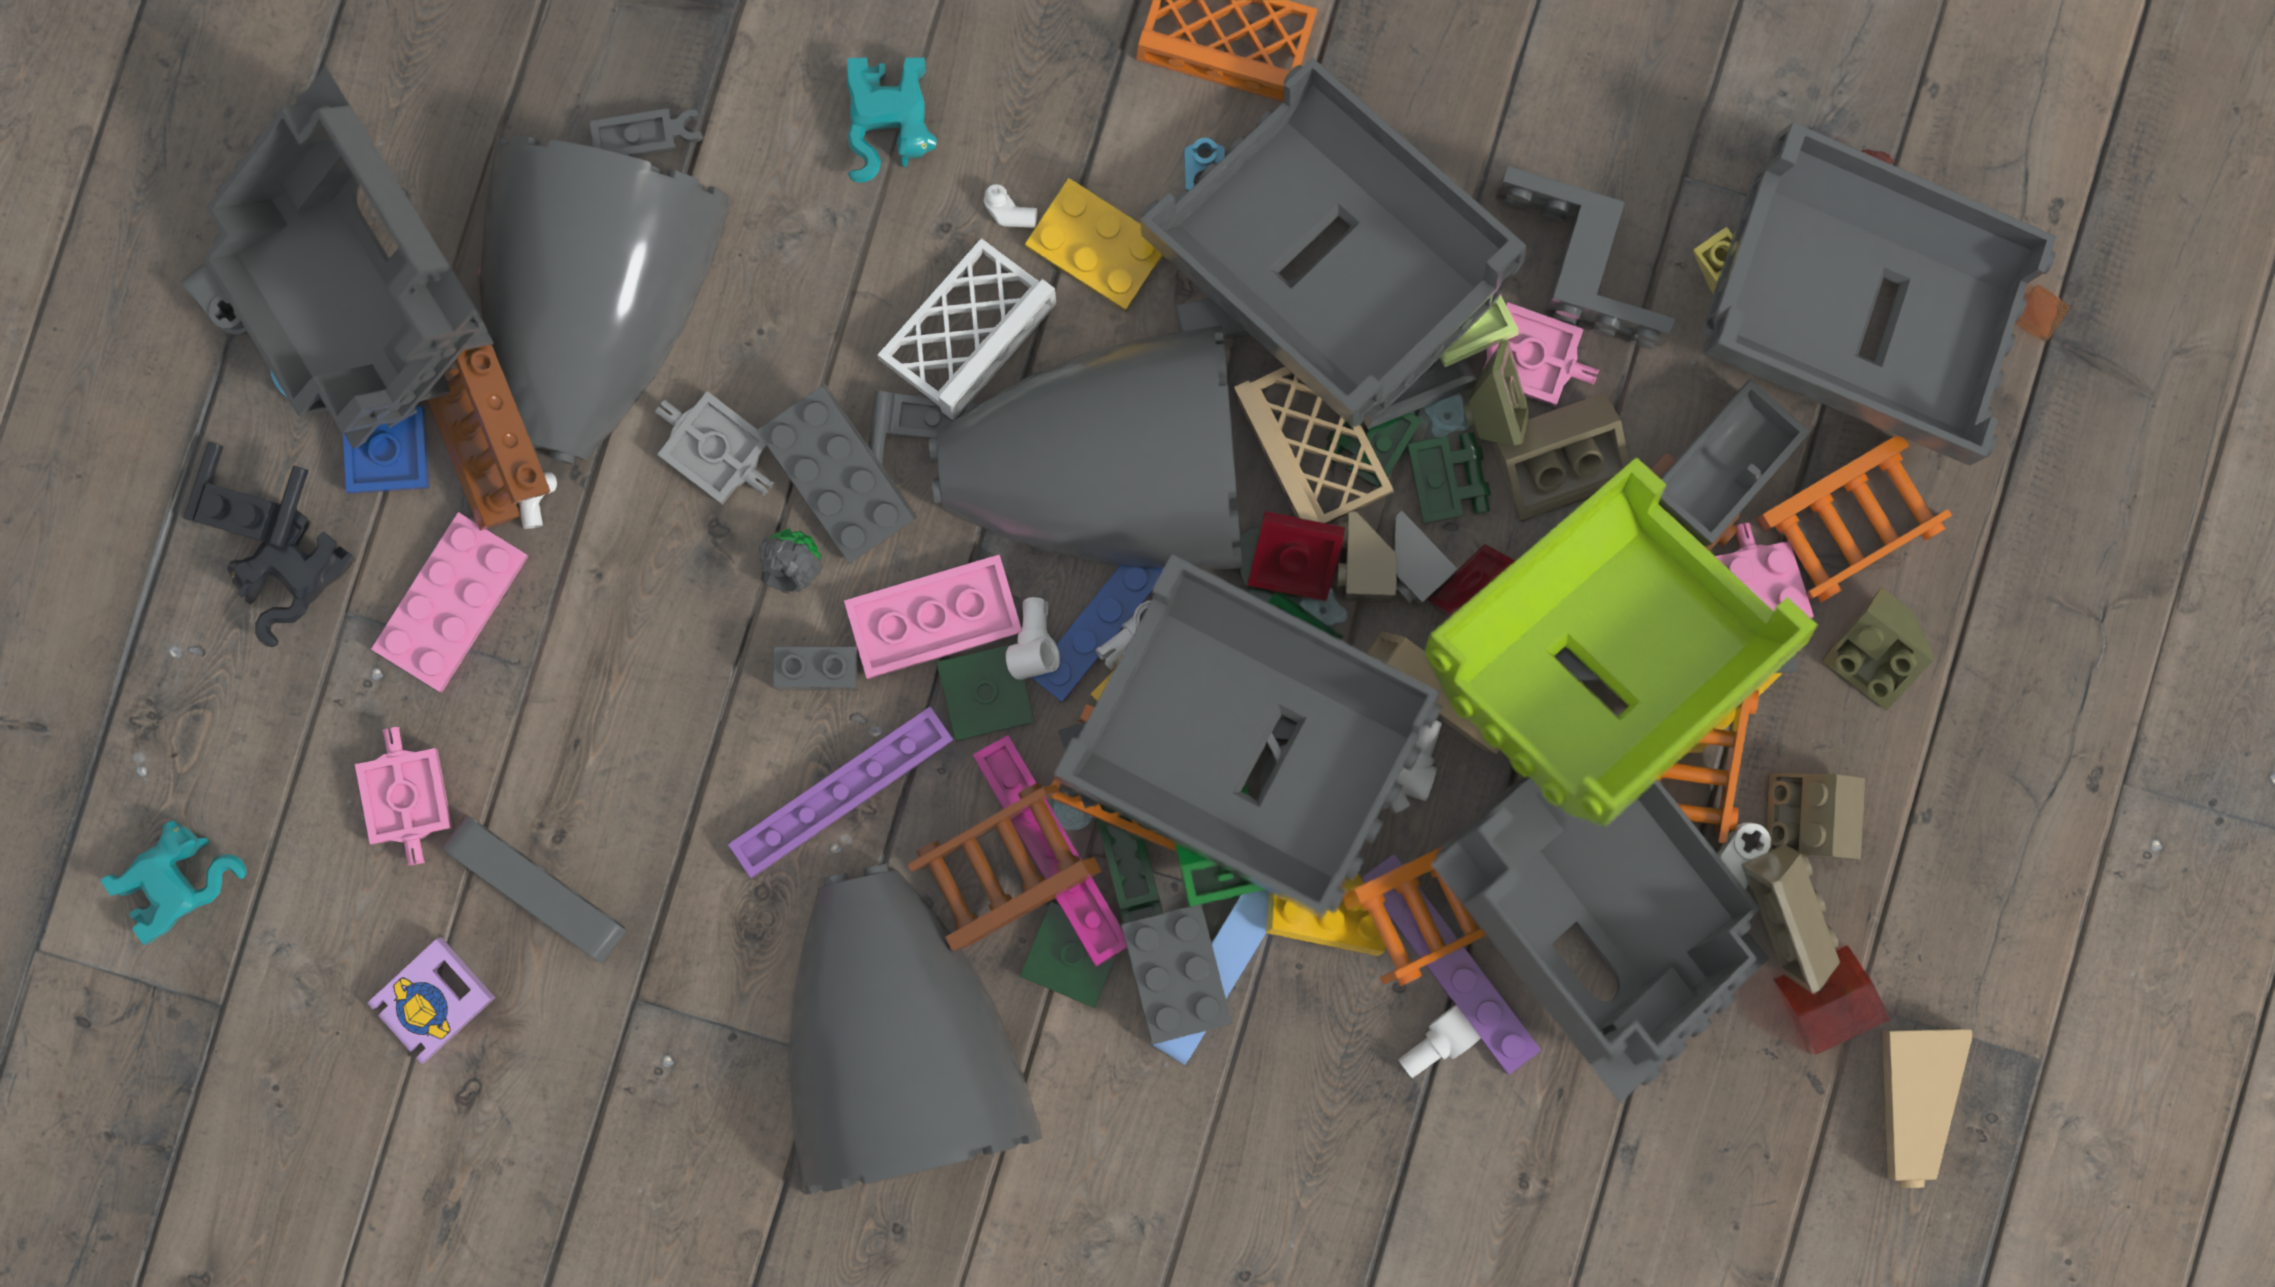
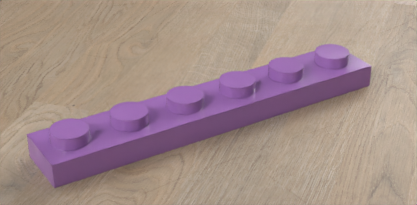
(840, 792)
(1462, 981)

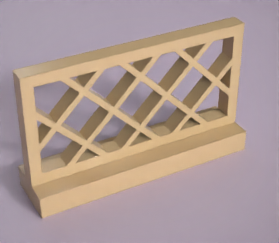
(1286, 466)

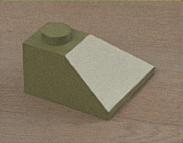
(1498, 400)

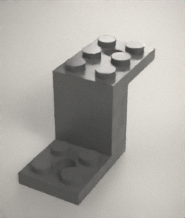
(1584, 257)

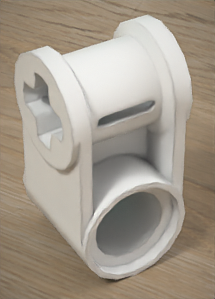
(1733, 853)

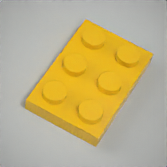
(1094, 245)

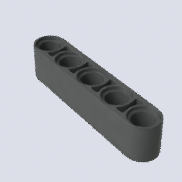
(534, 889)

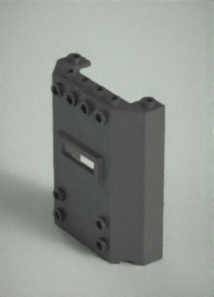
(1809, 269)
(1385, 294)
(1197, 710)

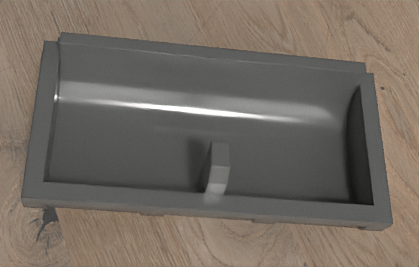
(1730, 462)

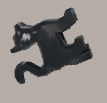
(300, 573)

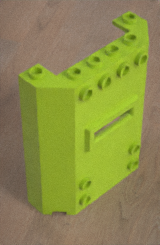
(1644, 616)

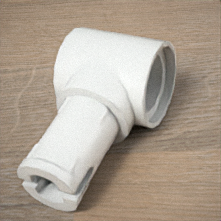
(1119, 643)
(1036, 650)
(1419, 780)
(1447, 1036)

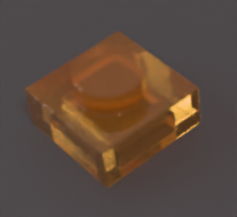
(2043, 312)

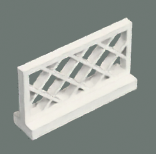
(995, 348)

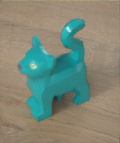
(886, 107)
(164, 883)

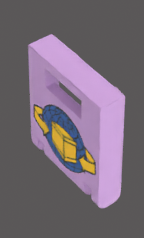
(424, 1006)

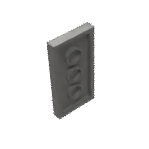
(837, 473)

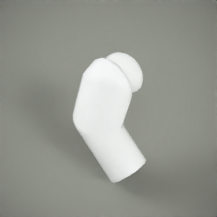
(530, 508)

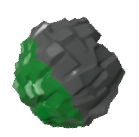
(789, 560)

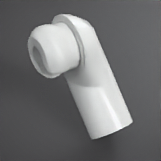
(1005, 211)

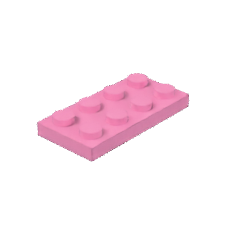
(449, 602)
(933, 617)

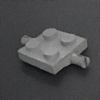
(714, 447)

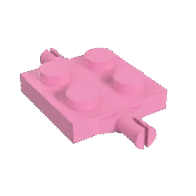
(1545, 354)
(1767, 570)
(403, 796)

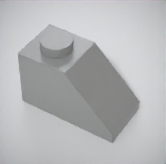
(1419, 562)

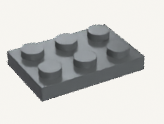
(1176, 974)

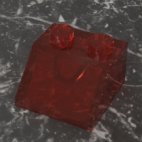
(1839, 1010)

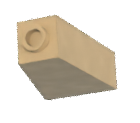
(1411, 660)
(1920, 1097)

